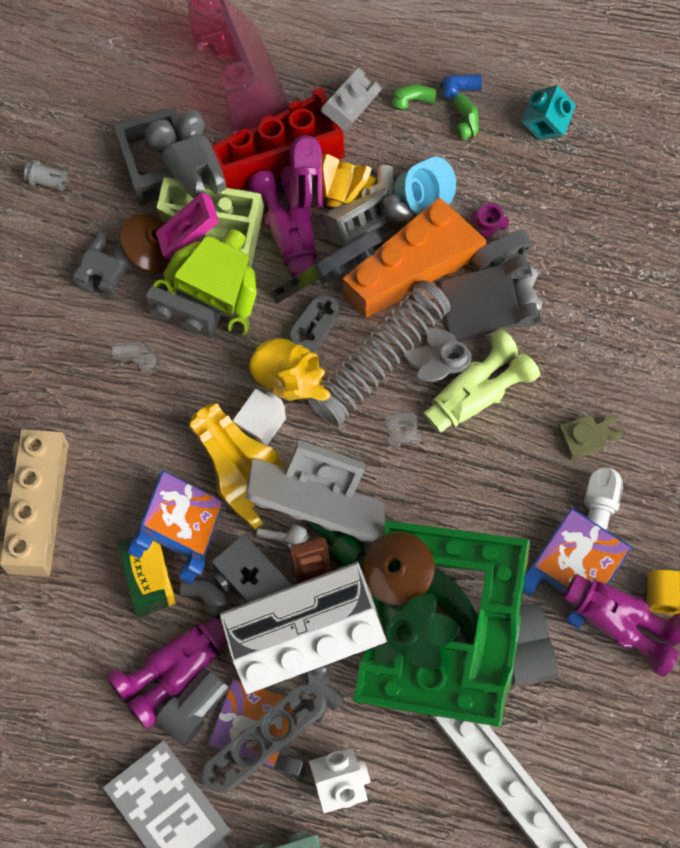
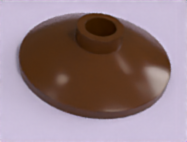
(141, 244)
(413, 576)

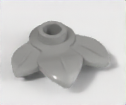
(440, 356)

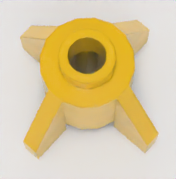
(343, 181)

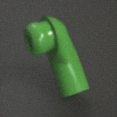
(413, 92)
(469, 111)

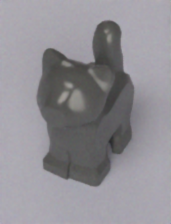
(101, 267)

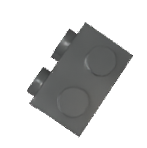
(183, 311)

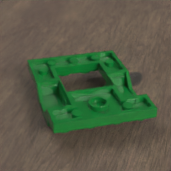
(475, 676)

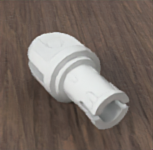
(603, 495)

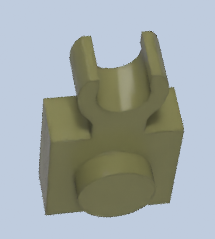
(586, 437)

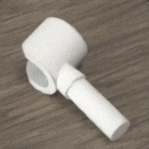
(294, 536)

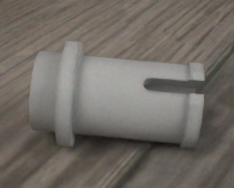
(44, 175)

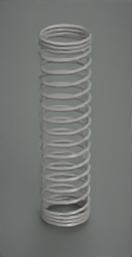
(337, 416)

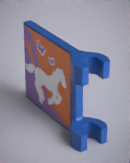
(180, 520)
(580, 549)

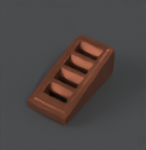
(310, 559)

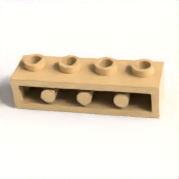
(34, 503)

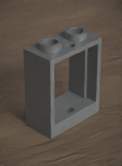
(147, 186)

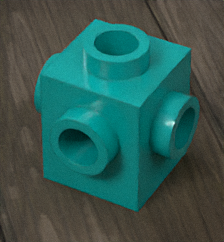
(548, 113)

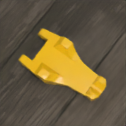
(231, 458)

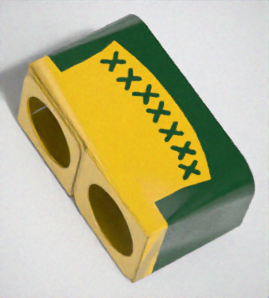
(147, 578)

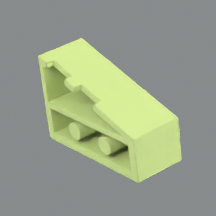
(233, 207)

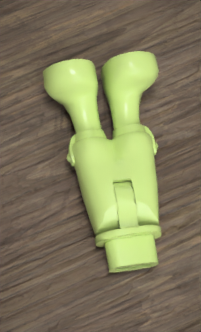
(473, 391)

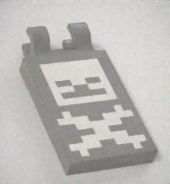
(166, 804)

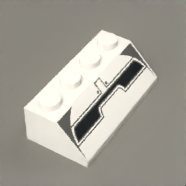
(302, 627)

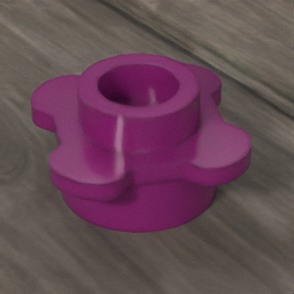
(493, 212)

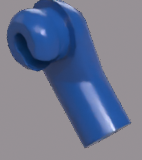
(463, 82)

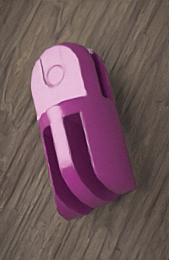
(305, 160)

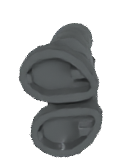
(191, 156)

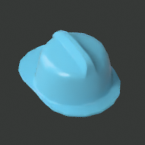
(426, 183)

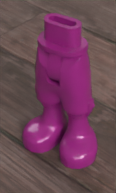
(290, 229)
(619, 615)
(175, 662)

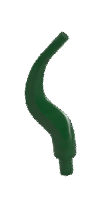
(347, 550)

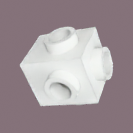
(339, 780)

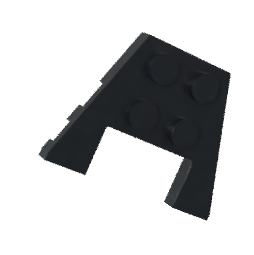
(331, 266)

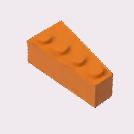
(424, 249)

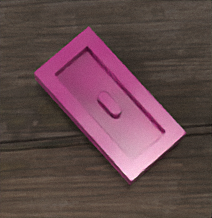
(187, 225)

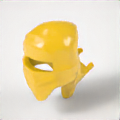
(288, 370)

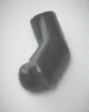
(208, 592)

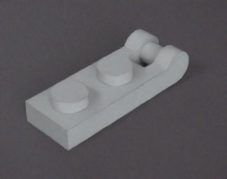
(351, 99)

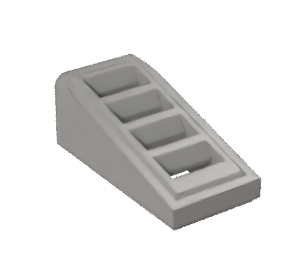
(340, 221)

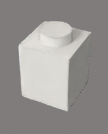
(261, 416)

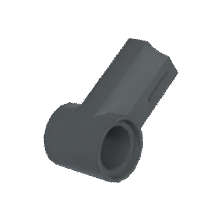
(185, 714)

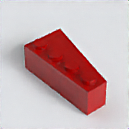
(269, 143)

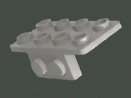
(320, 490)

